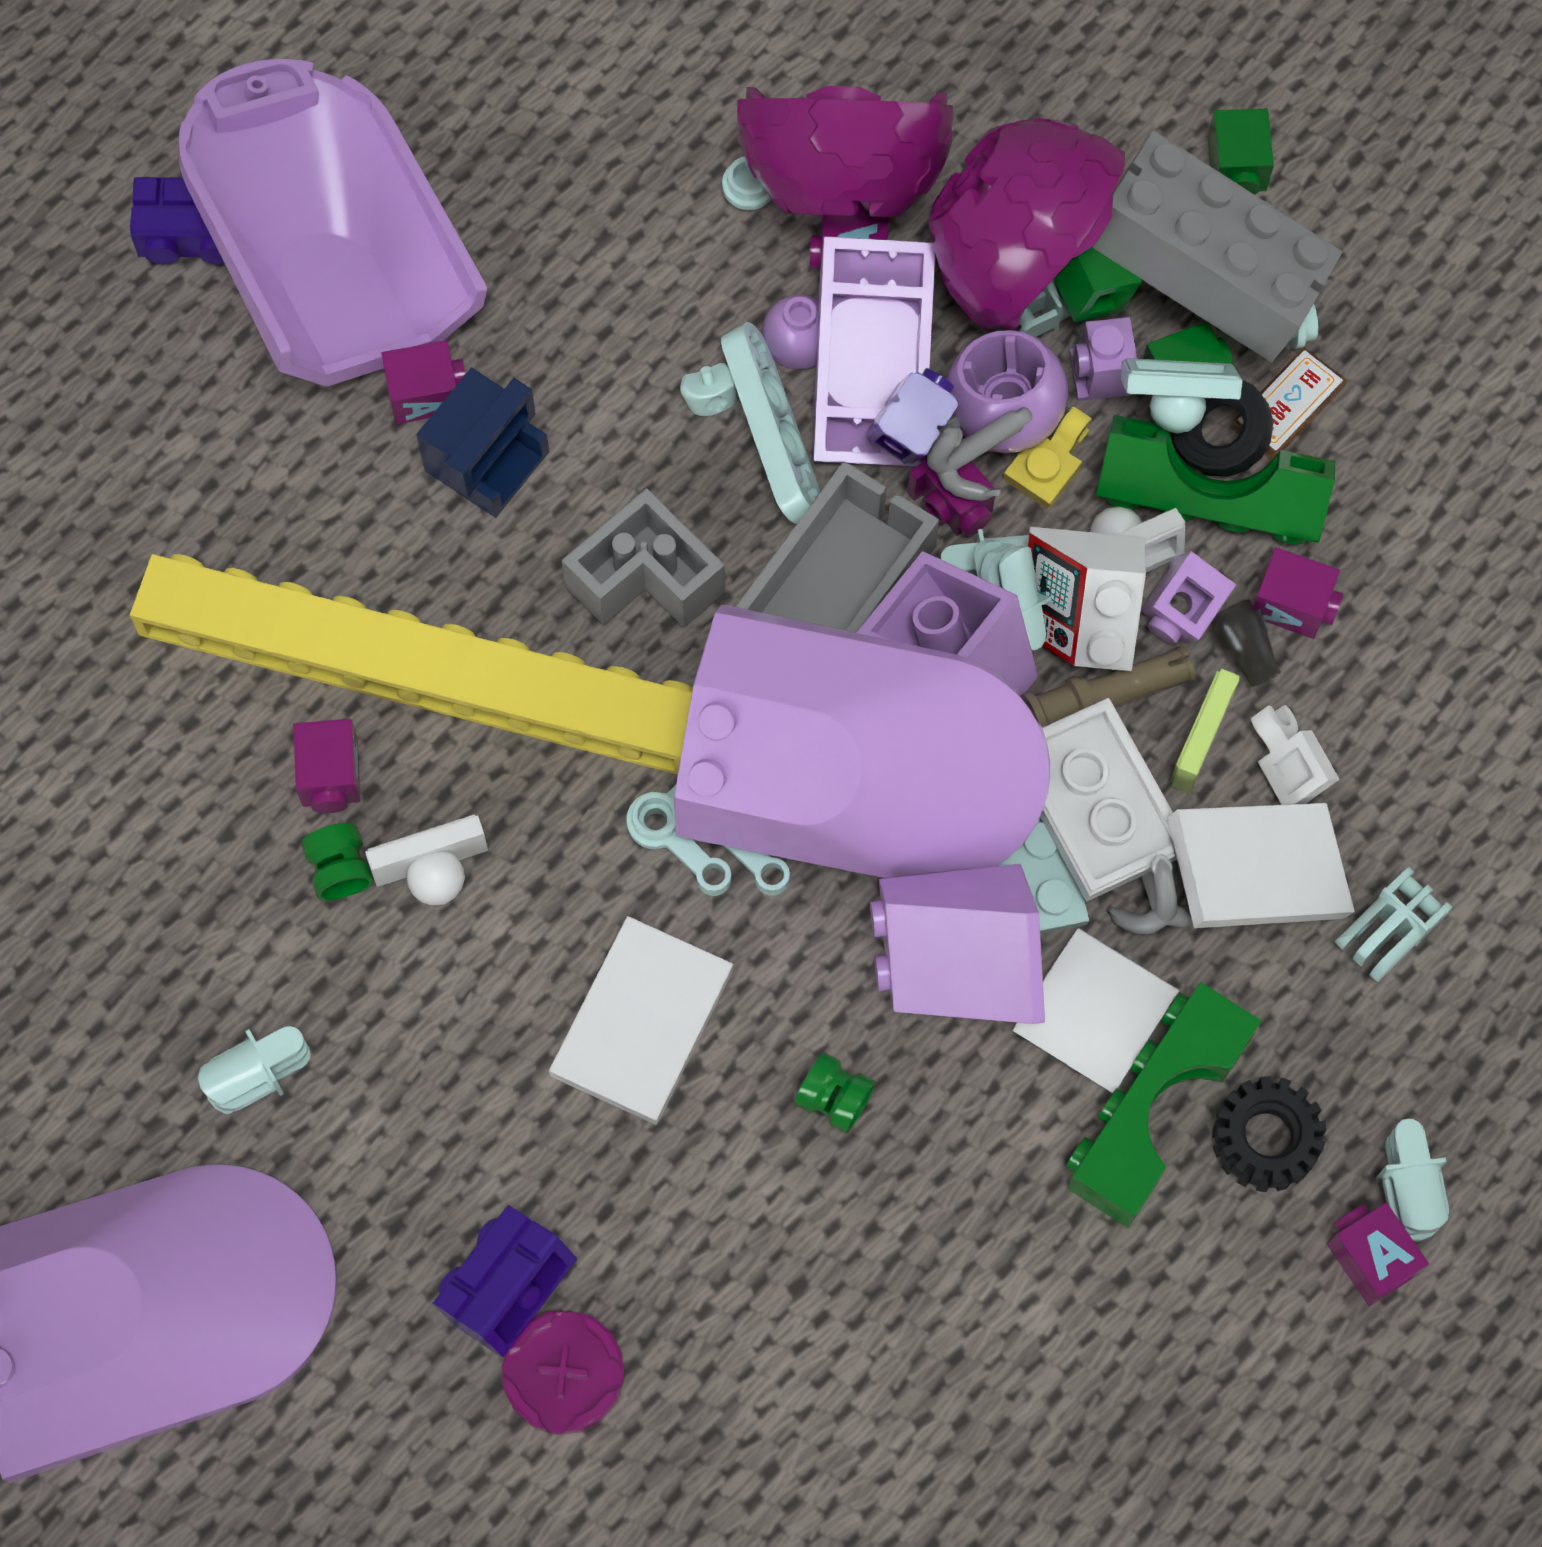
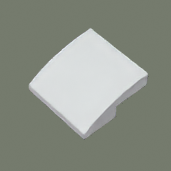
(1098, 1010)

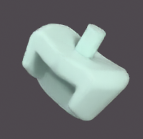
(709, 390)

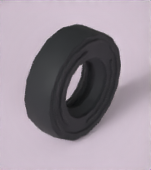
(1244, 450)

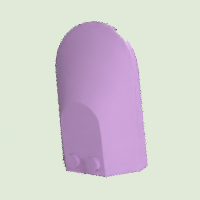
(323, 219)
(855, 751)
(154, 1310)

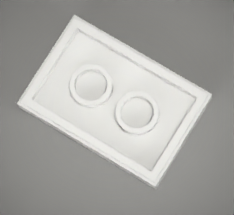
(1103, 802)
(1260, 864)
(641, 1020)

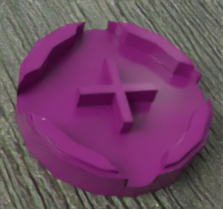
(563, 1372)

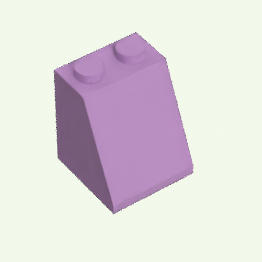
(959, 615)
(961, 944)

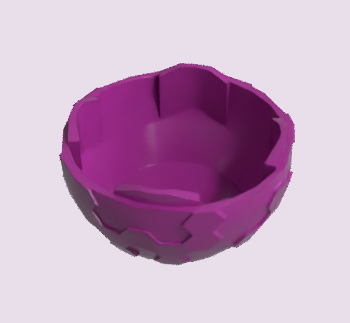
(844, 149)
(1020, 214)

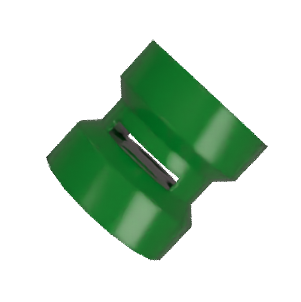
(337, 861)
(822, 1087)

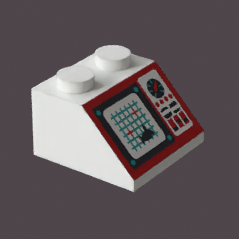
(1094, 594)

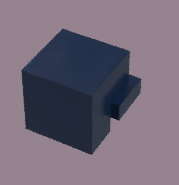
(483, 441)

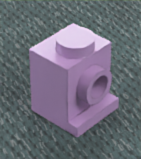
(1099, 358)
(1203, 591)

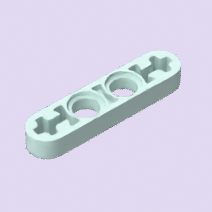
(770, 420)

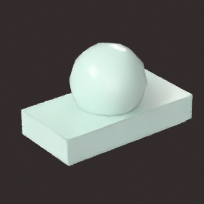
(1179, 388)

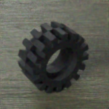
(1280, 1101)

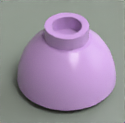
(793, 331)

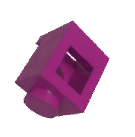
(959, 513)

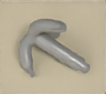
(952, 453)
(1163, 901)

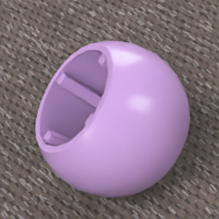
(1003, 375)

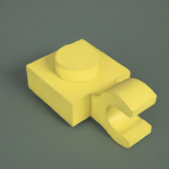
(1050, 466)

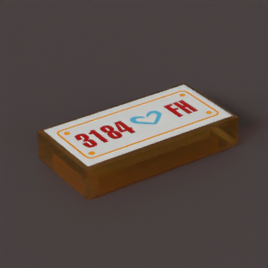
(1297, 398)

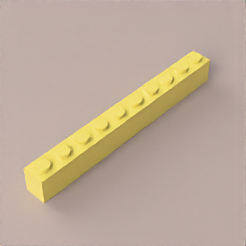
(413, 661)

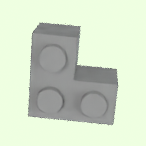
(639, 552)

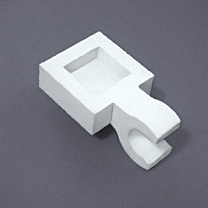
(1296, 761)

